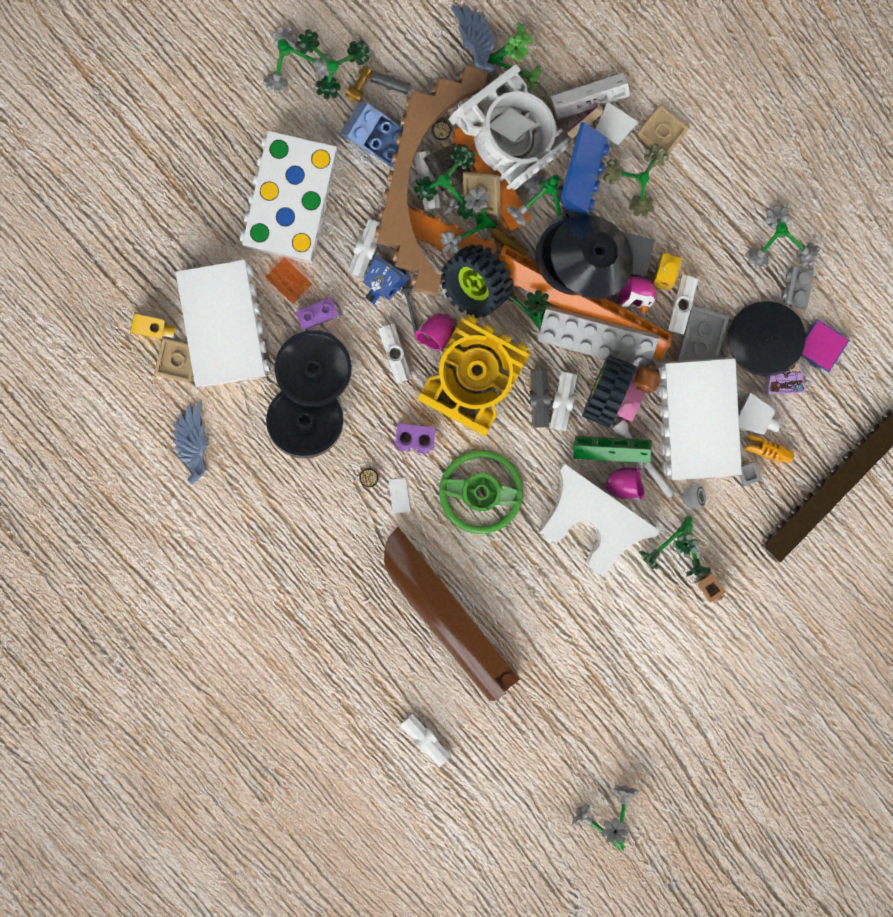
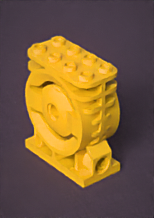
(513, 360)

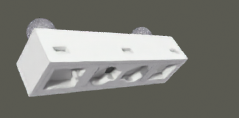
(590, 95)

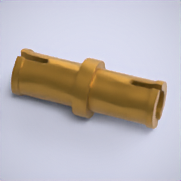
(505, 239)

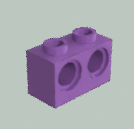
(317, 314)
(415, 432)

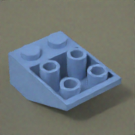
(372, 132)

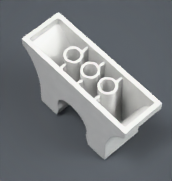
(615, 524)

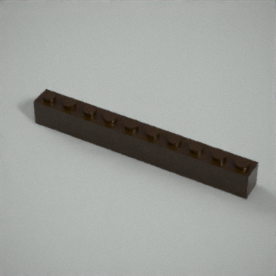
(830, 490)

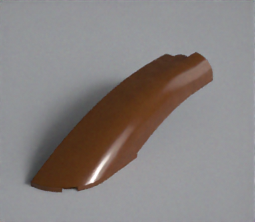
(447, 617)

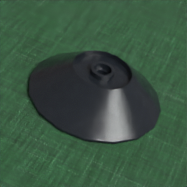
(579, 264)

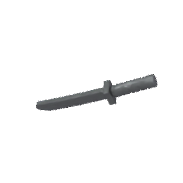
(406, 290)

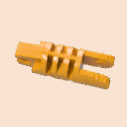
(769, 449)

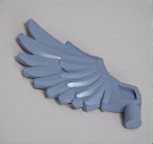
(476, 36)
(191, 441)

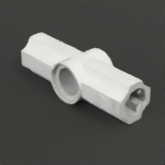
(423, 170)
(364, 250)
(685, 292)
(391, 341)
(563, 401)
(425, 740)

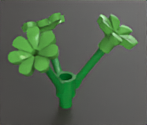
(516, 49)

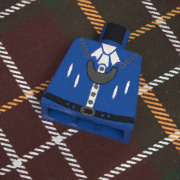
(383, 279)

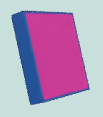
(824, 345)

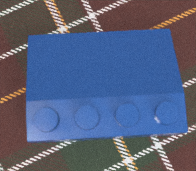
(584, 170)

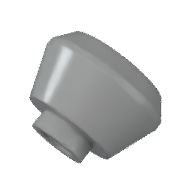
(694, 497)

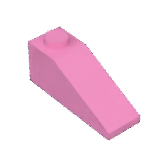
(631, 402)

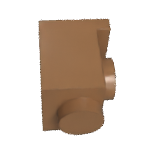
(705, 581)

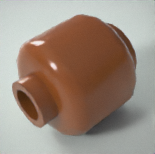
(647, 379)

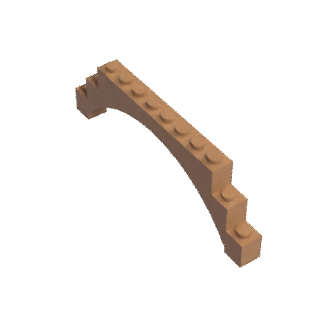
(396, 224)

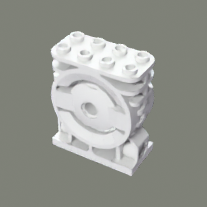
(500, 151)

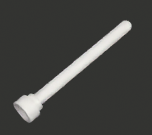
(622, 429)

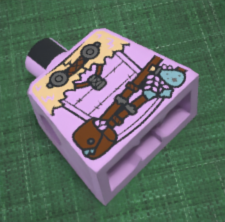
(787, 382)

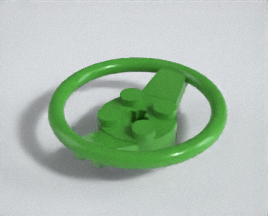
(466, 490)

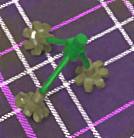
(615, 172)

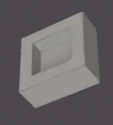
(750, 474)

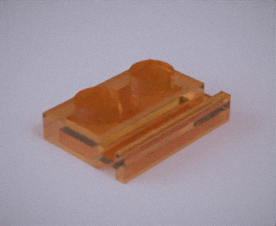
(288, 280)

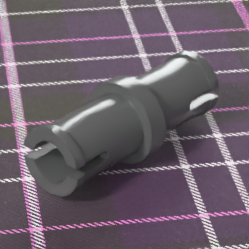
(390, 82)

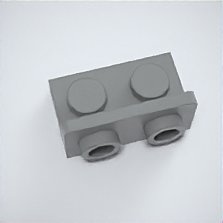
(798, 287)

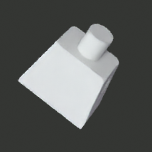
(615, 124)
(757, 416)

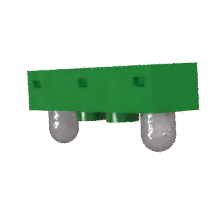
(612, 449)

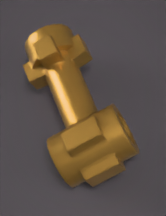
(355, 93)

